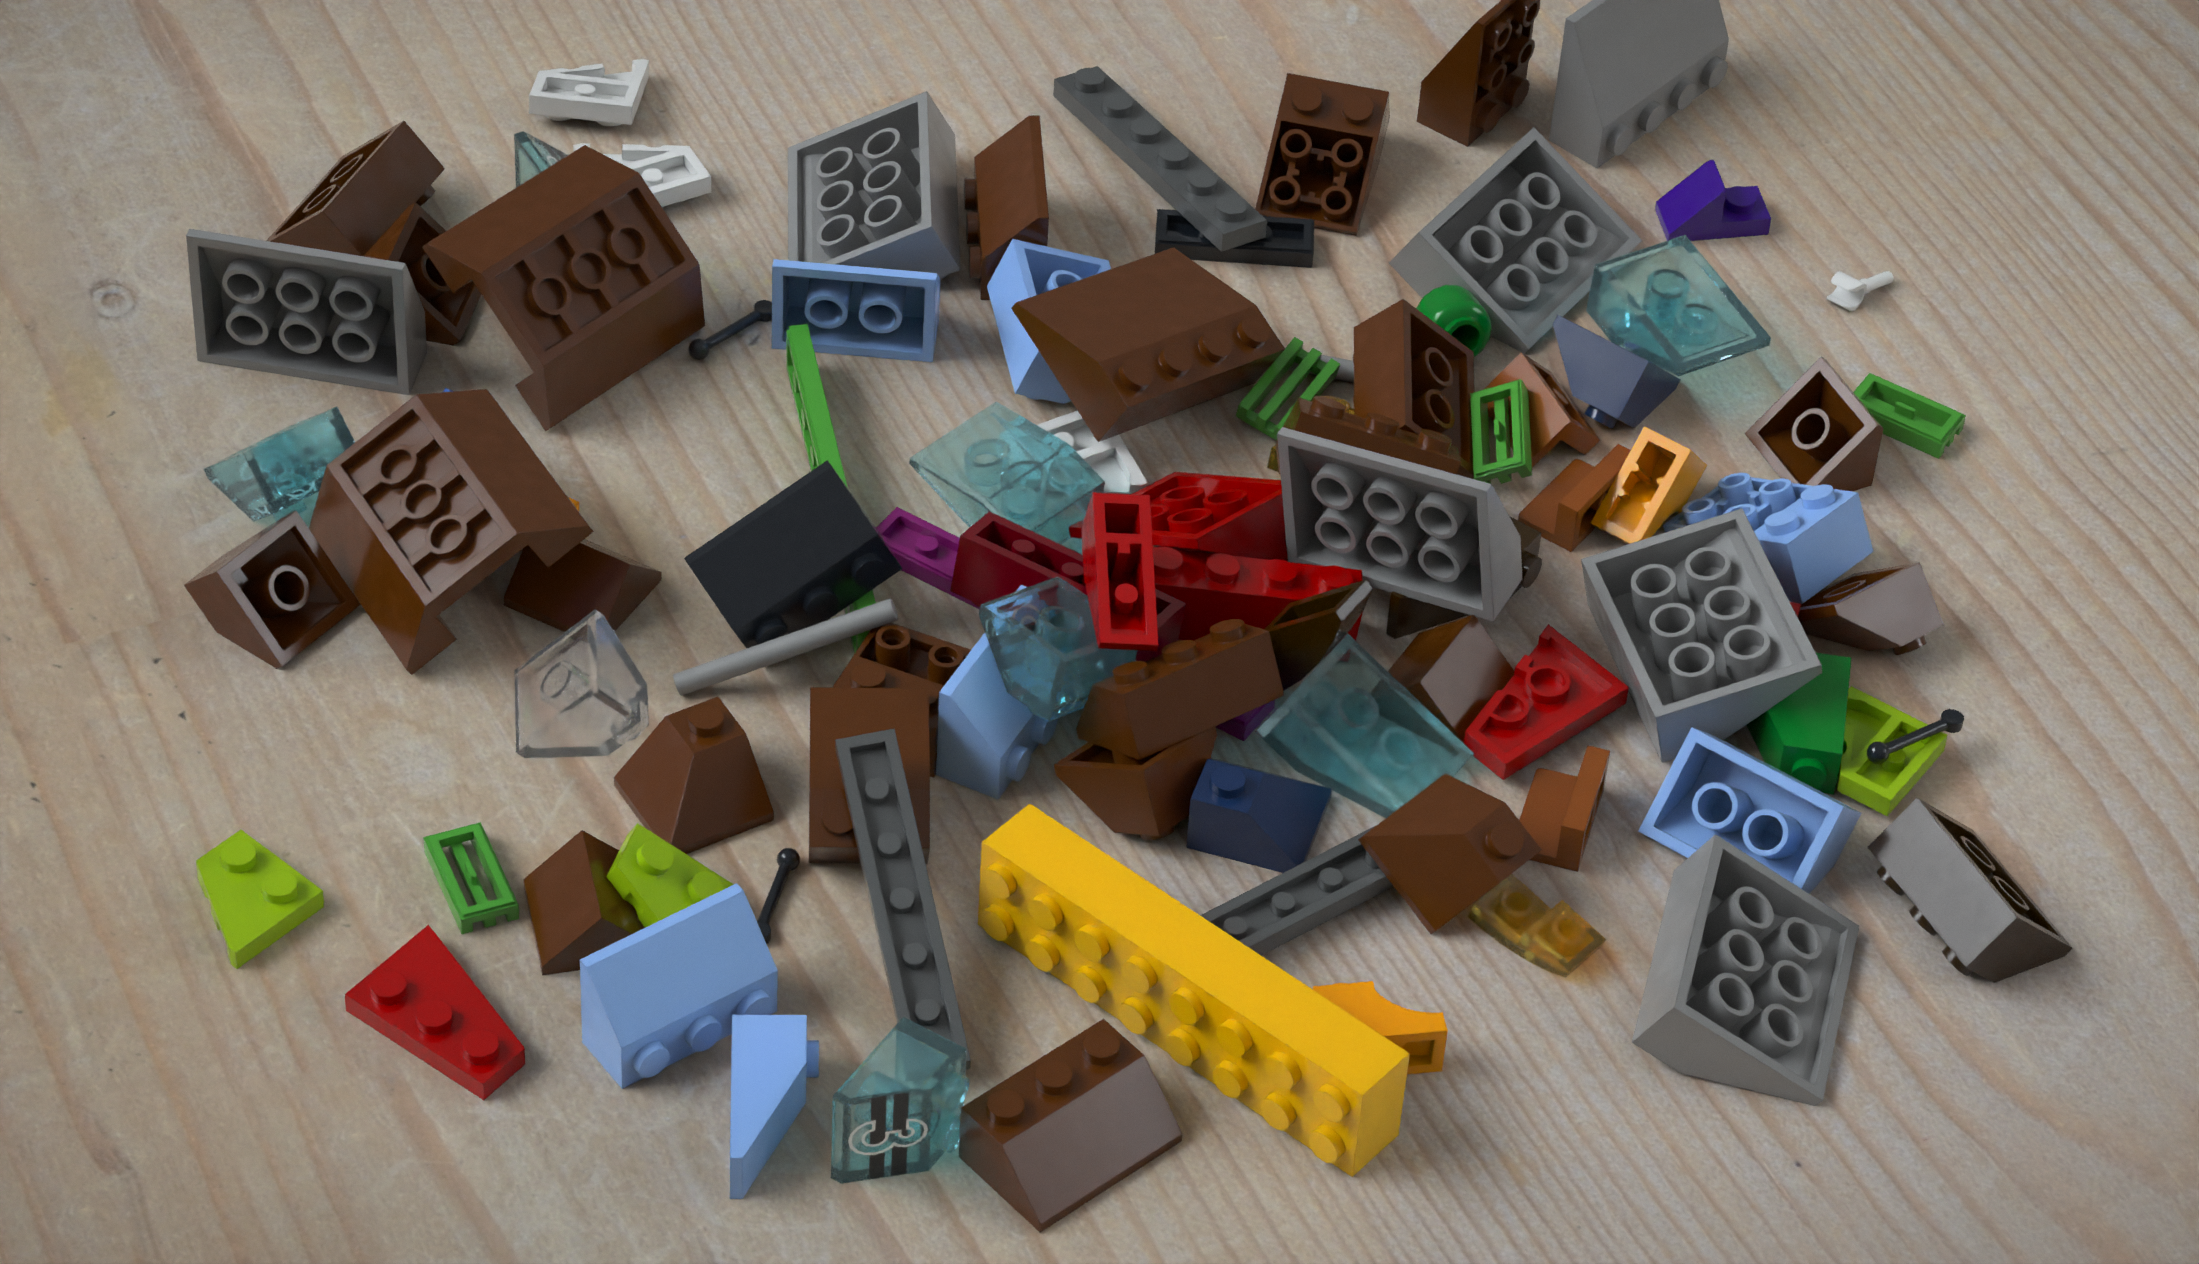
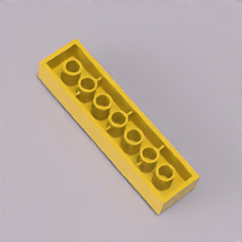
(1192, 990)

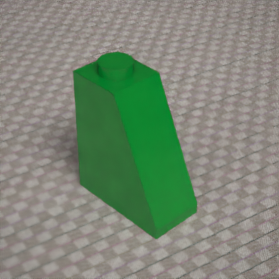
(1808, 727)

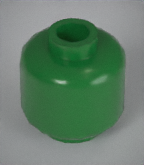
(1459, 315)

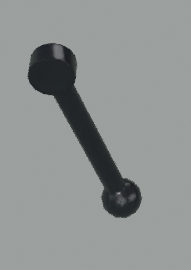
(700, 348)
(1950, 721)
(788, 860)

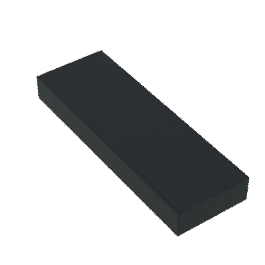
(1286, 242)

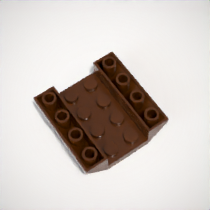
(578, 278)
(434, 510)

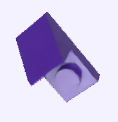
(1708, 210)

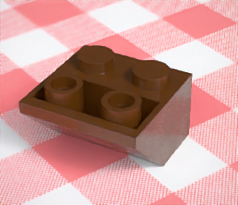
(905, 659)

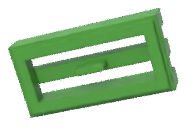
(1307, 362)
(1910, 415)
(1505, 465)
(482, 909)

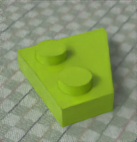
(1886, 783)
(660, 876)
(254, 895)

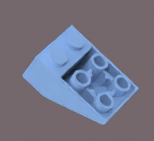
(1803, 529)

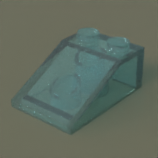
(1672, 308)
(1011, 470)
(1362, 732)

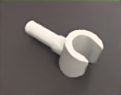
(1851, 291)

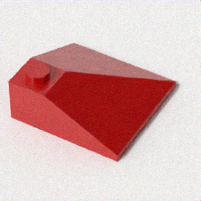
(1215, 515)

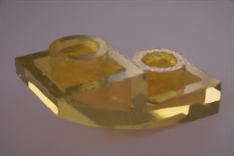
(1527, 926)

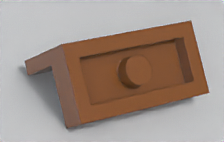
(1550, 409)
(1572, 498)
(1563, 809)

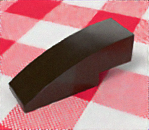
(1313, 627)

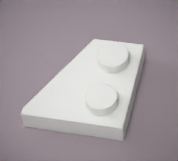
(589, 93)

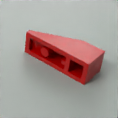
(1120, 571)

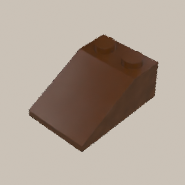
(854, 712)

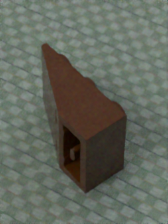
(1481, 74)
(1324, 153)

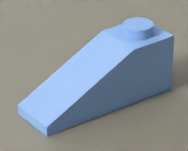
(766, 1089)

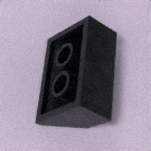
(794, 559)

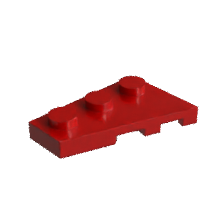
(1543, 705)
(438, 1015)

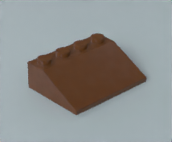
(1148, 340)

